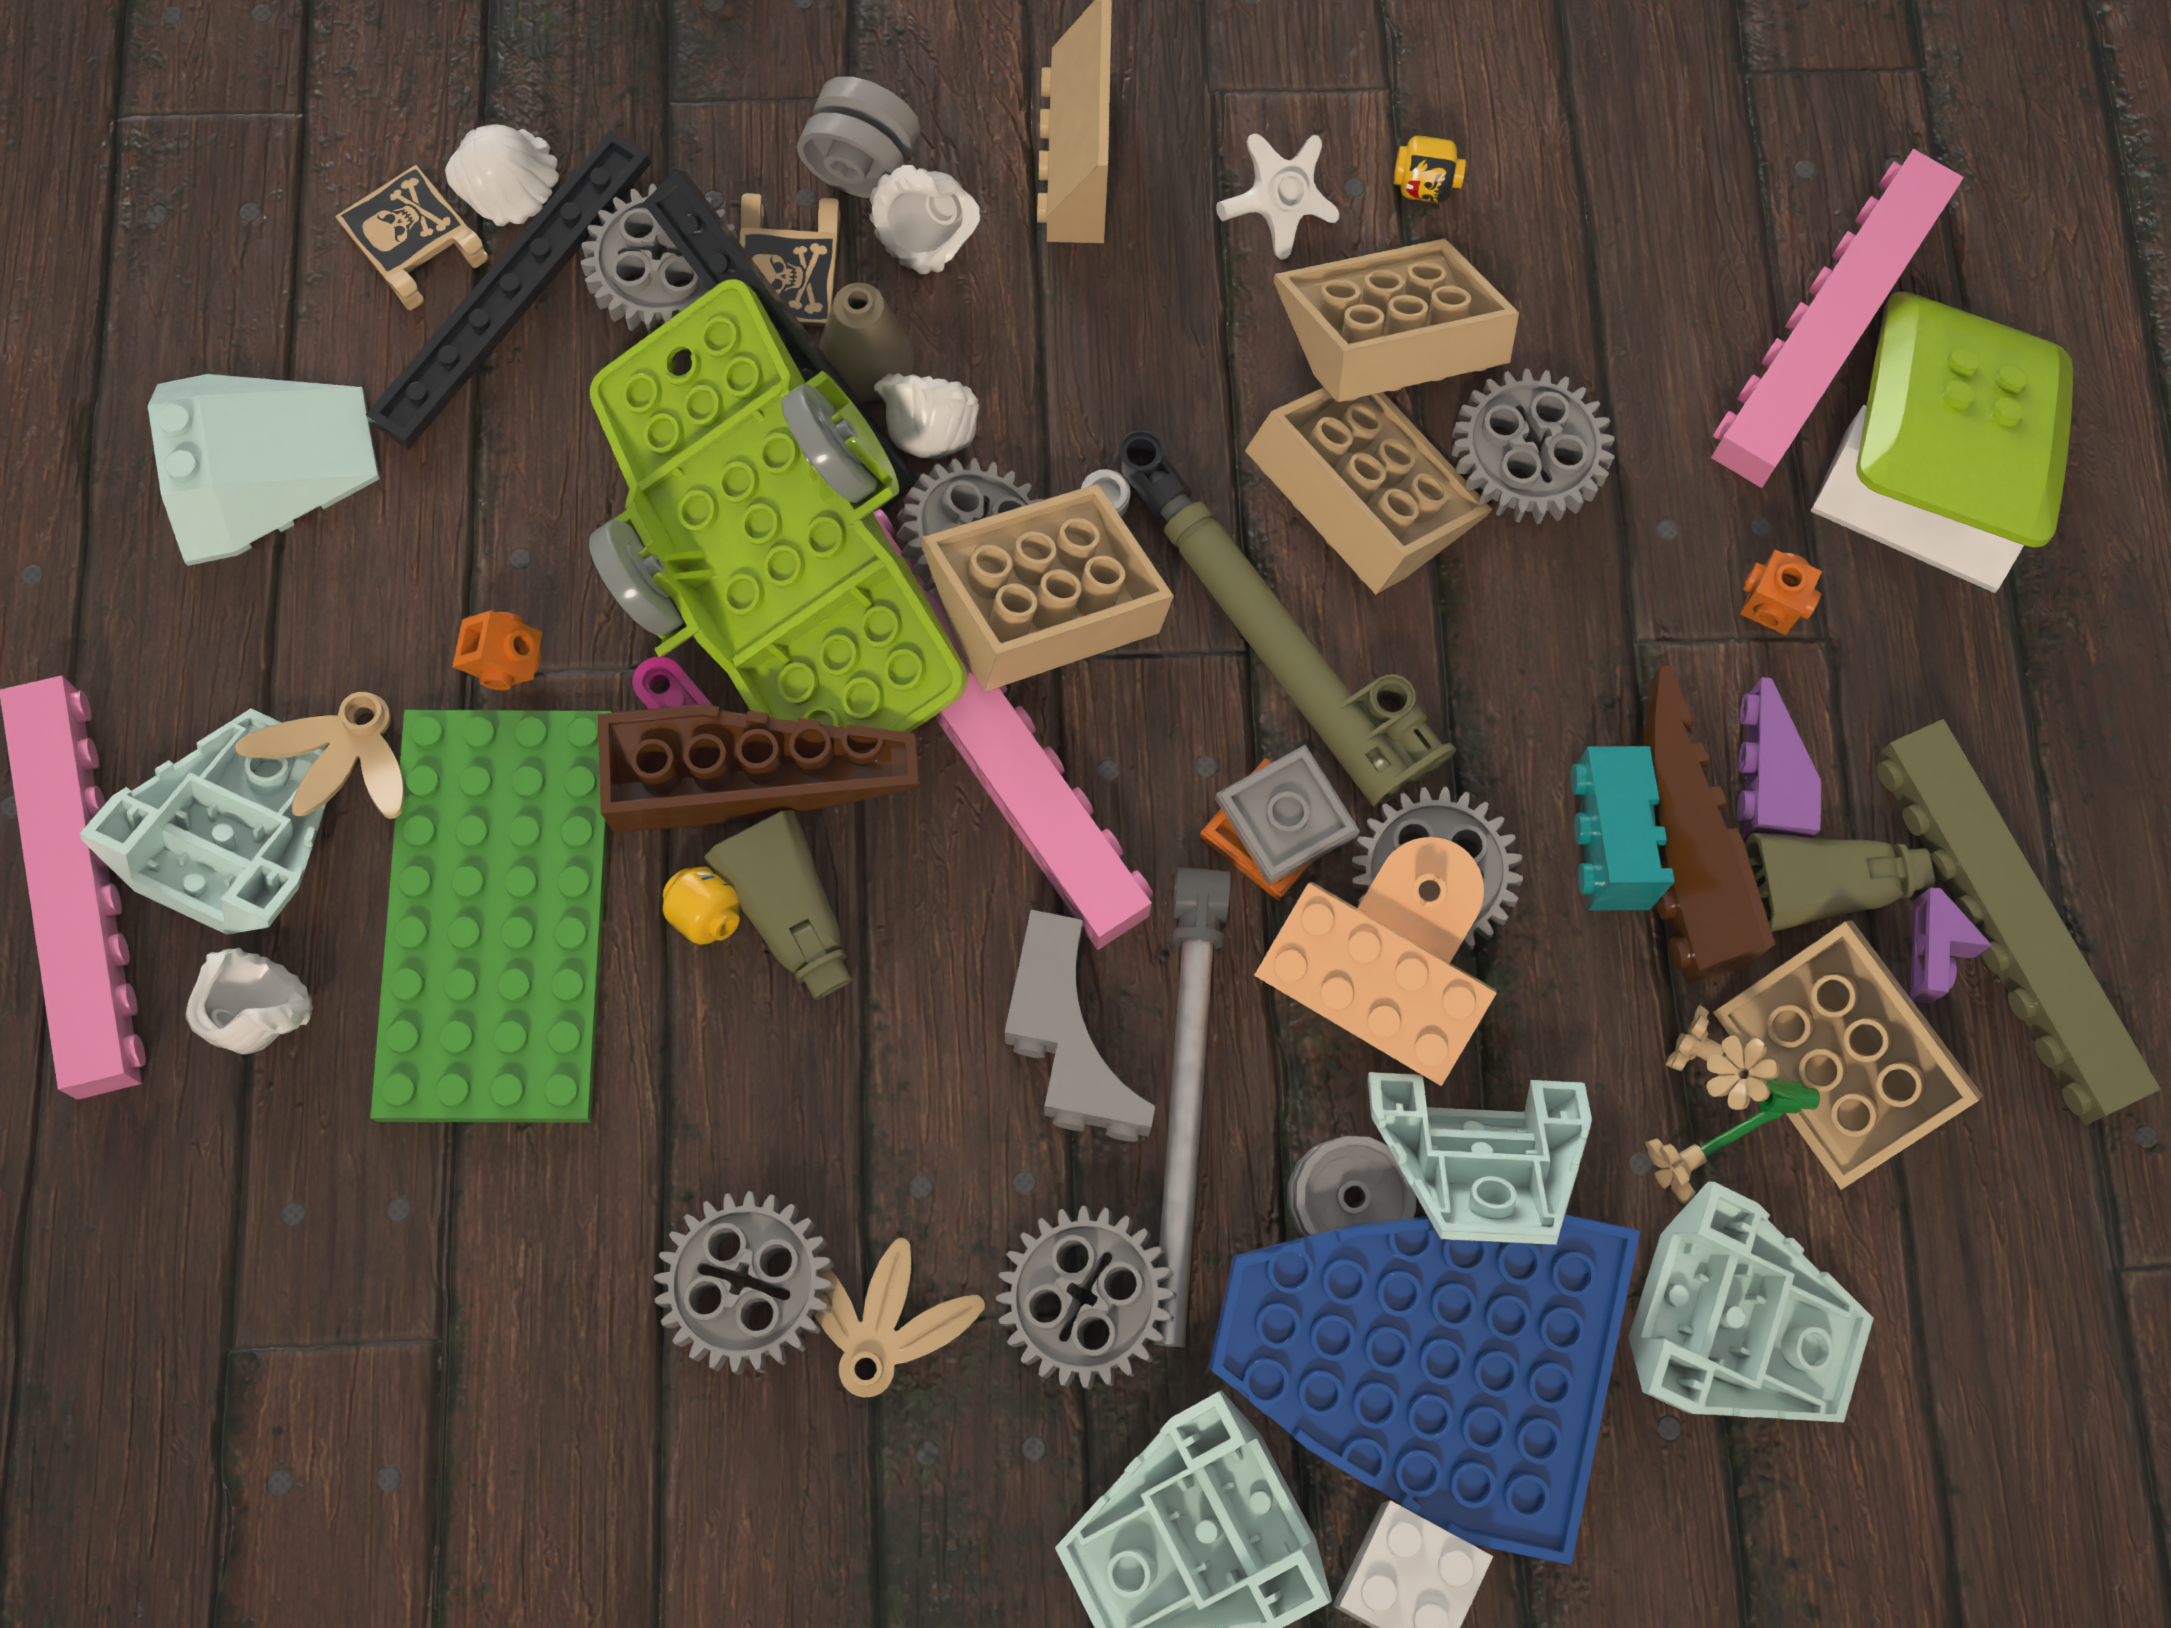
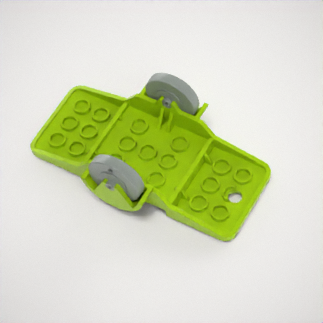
(763, 527)

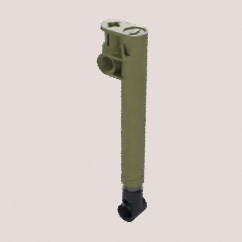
(1374, 746)

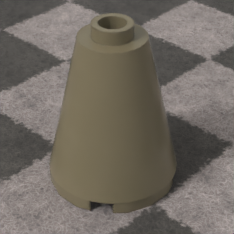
(865, 340)

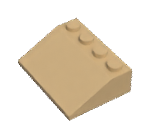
(1077, 130)
(1396, 319)
(1366, 482)
(1045, 586)
(1859, 1039)

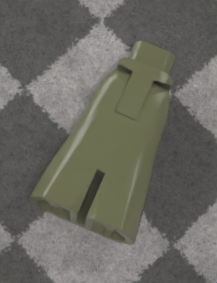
(1827, 878)
(785, 899)

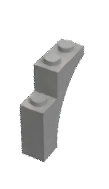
(1049, 1019)

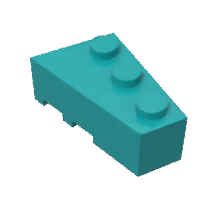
(1619, 829)

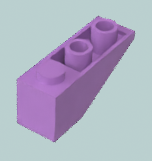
(1780, 778)

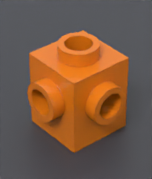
(1781, 591)
(498, 649)

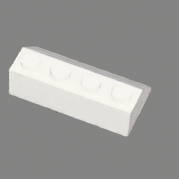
(1914, 531)

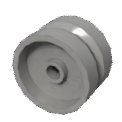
(857, 135)
(1330, 1168)

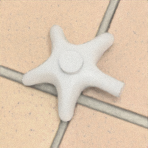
(1281, 192)

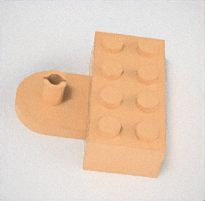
(1388, 961)

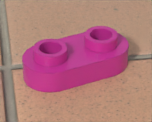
(662, 669)

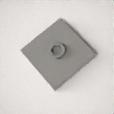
(1287, 815)

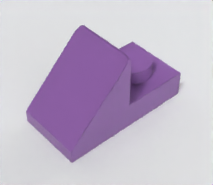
(1937, 934)

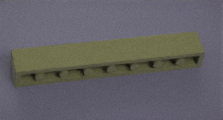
(2029, 943)

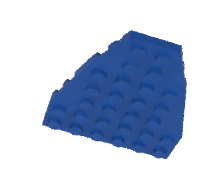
(1439, 1366)

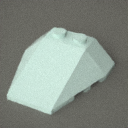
(254, 456)
(213, 832)
(1486, 1169)
(1744, 1319)
(1197, 1534)

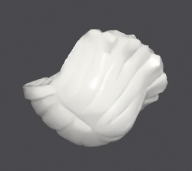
(503, 173)
(922, 217)
(928, 414)
(246, 1001)

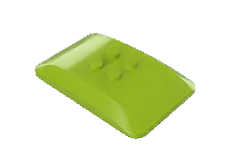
(1968, 420)

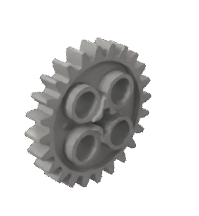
(653, 256)
(1492, 455)
(931, 505)
(1449, 822)
(1043, 1273)
(728, 1329)

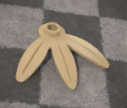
(346, 745)
(876, 1334)

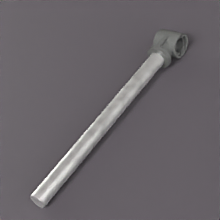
(1200, 907)

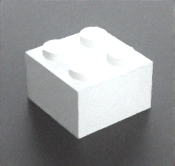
(1411, 1574)

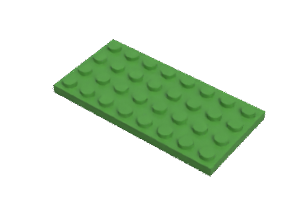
(493, 920)

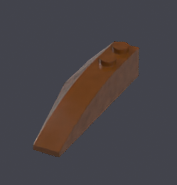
(733, 766)
(1715, 897)

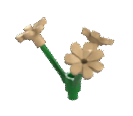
(1741, 1075)

